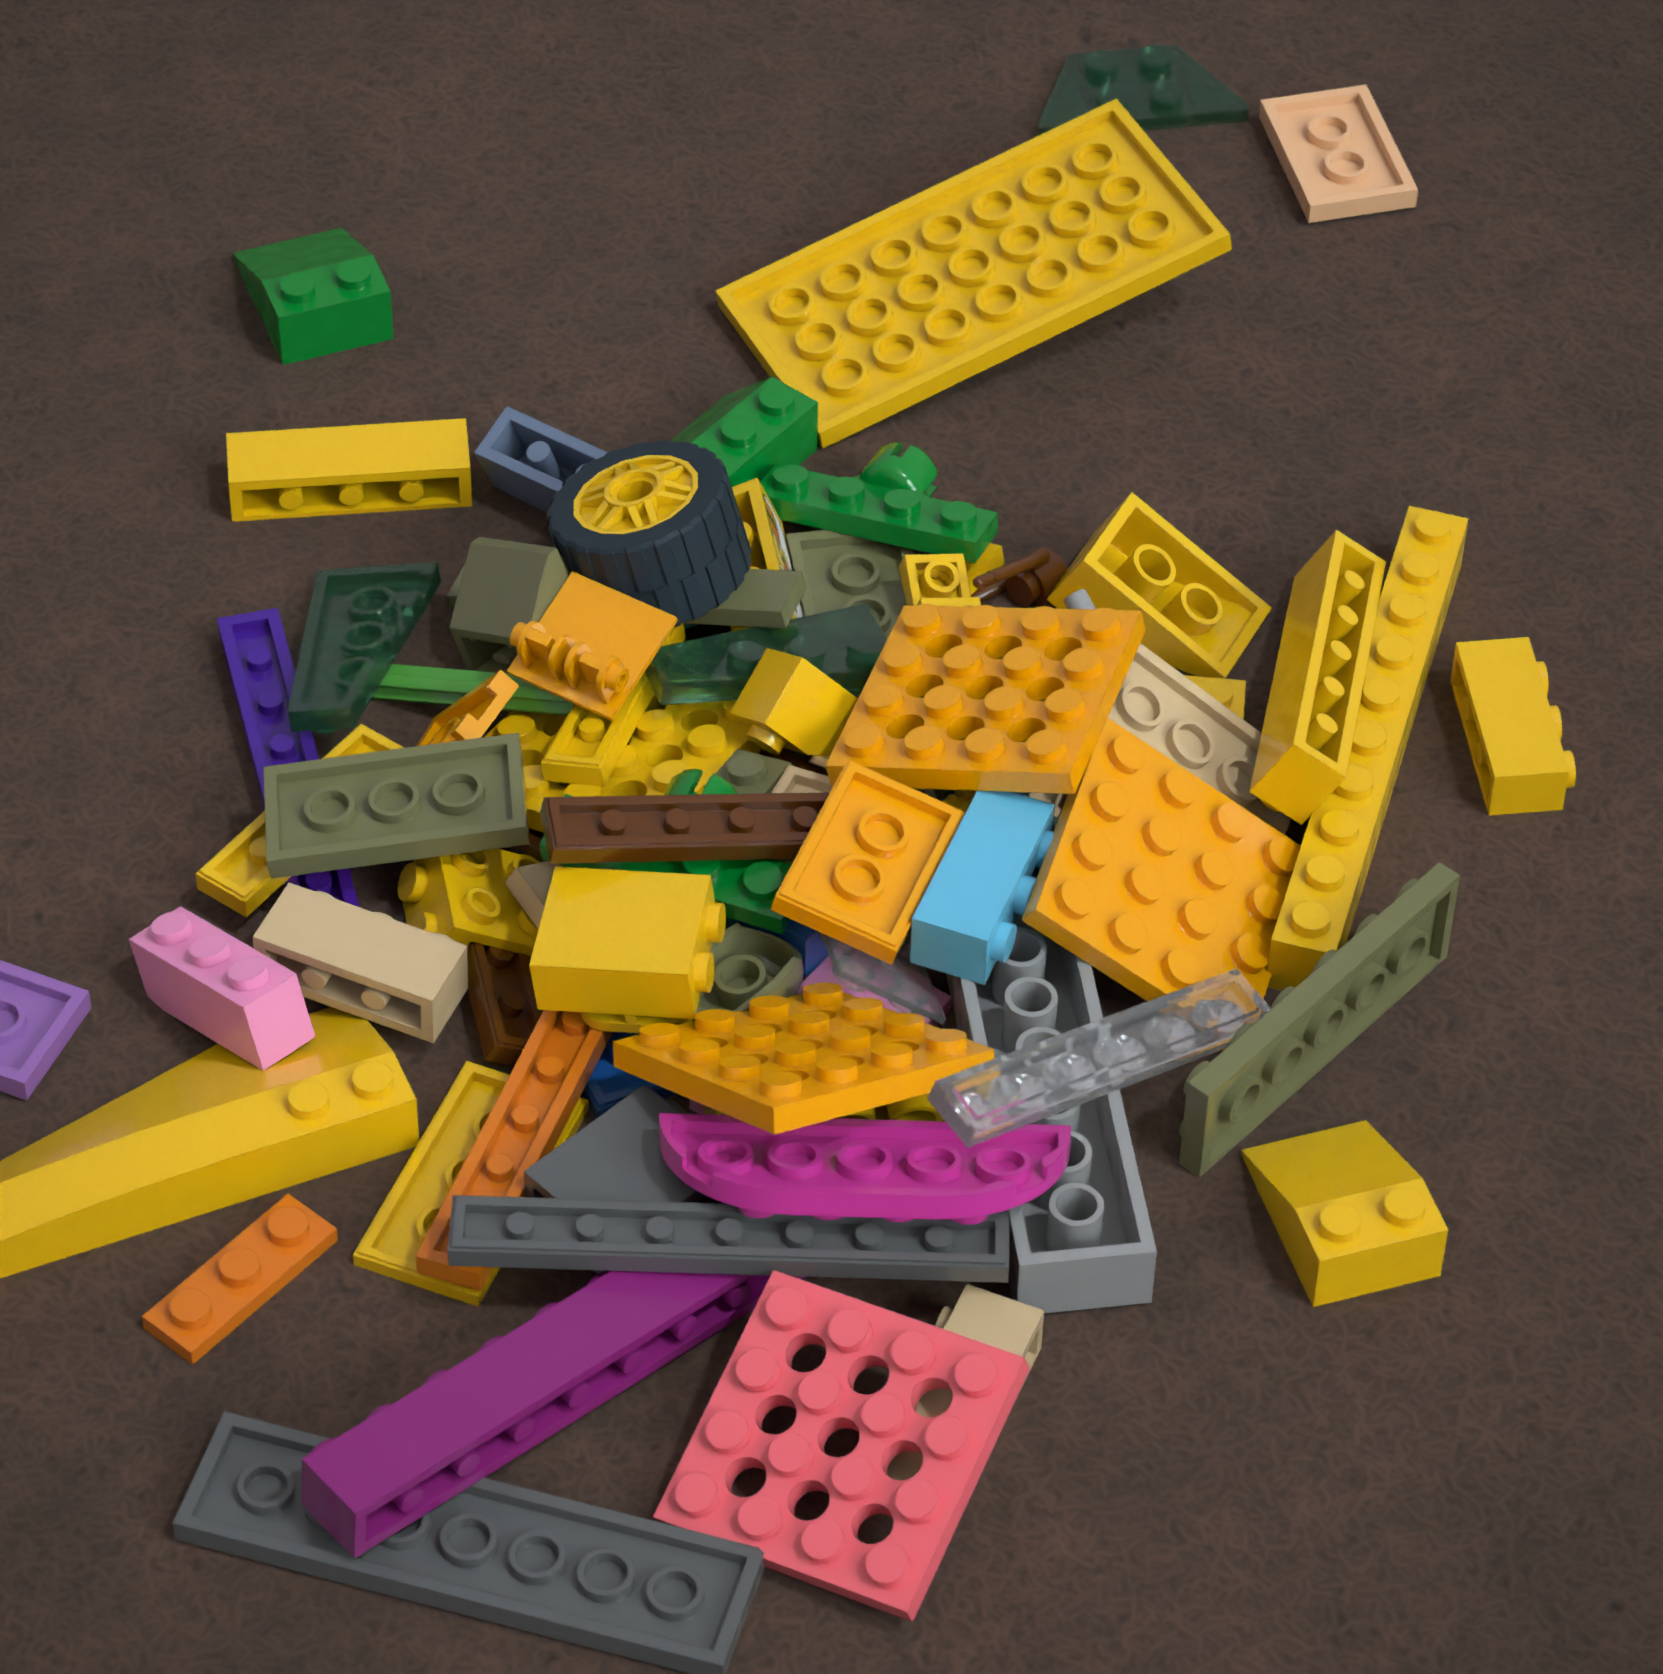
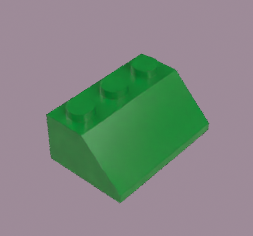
(757, 429)

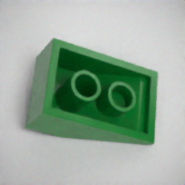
(317, 294)

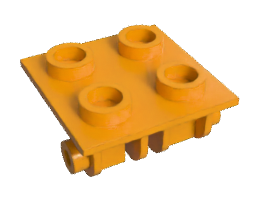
(590, 645)

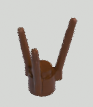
(1026, 579)

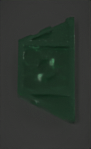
(1153, 83)

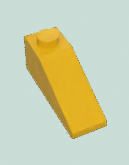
(793, 706)

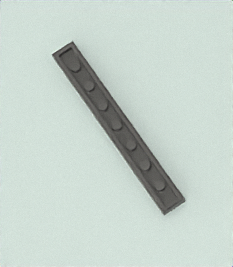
(719, 1240)

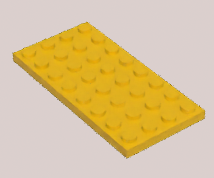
(973, 270)

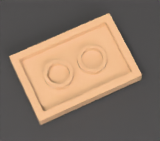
(1338, 153)

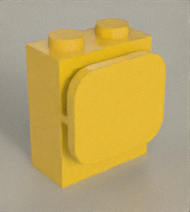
(626, 946)

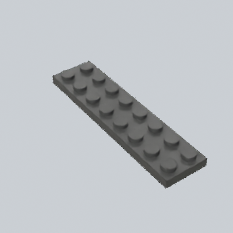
(489, 1555)

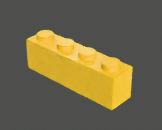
(349, 469)

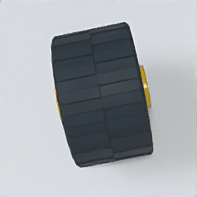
(654, 526)

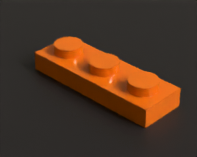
(239, 1278)

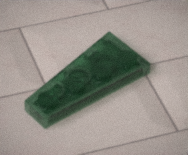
(353, 637)
(718, 667)

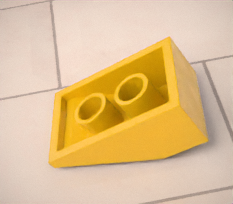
(1189, 603)
(1348, 1211)

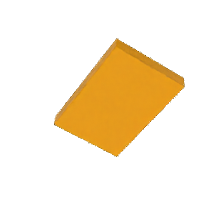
(867, 861)

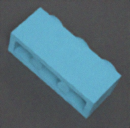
(982, 885)

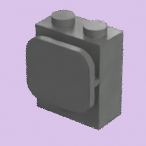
(614, 1158)

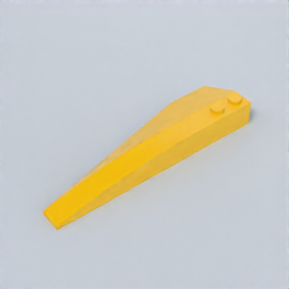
(206, 1141)

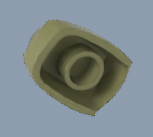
(750, 967)

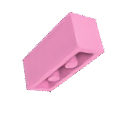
(222, 987)

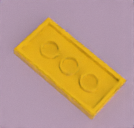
(428, 1176)

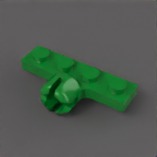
(883, 504)
(742, 885)

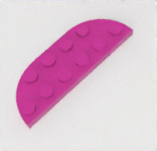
(862, 1167)

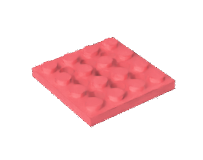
(923, 1508)

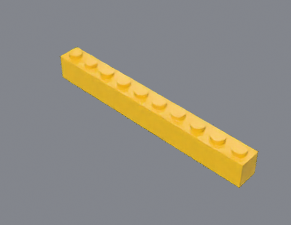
(1348, 823)

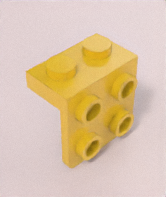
(468, 899)

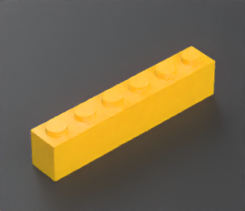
(1318, 678)

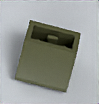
(498, 589)

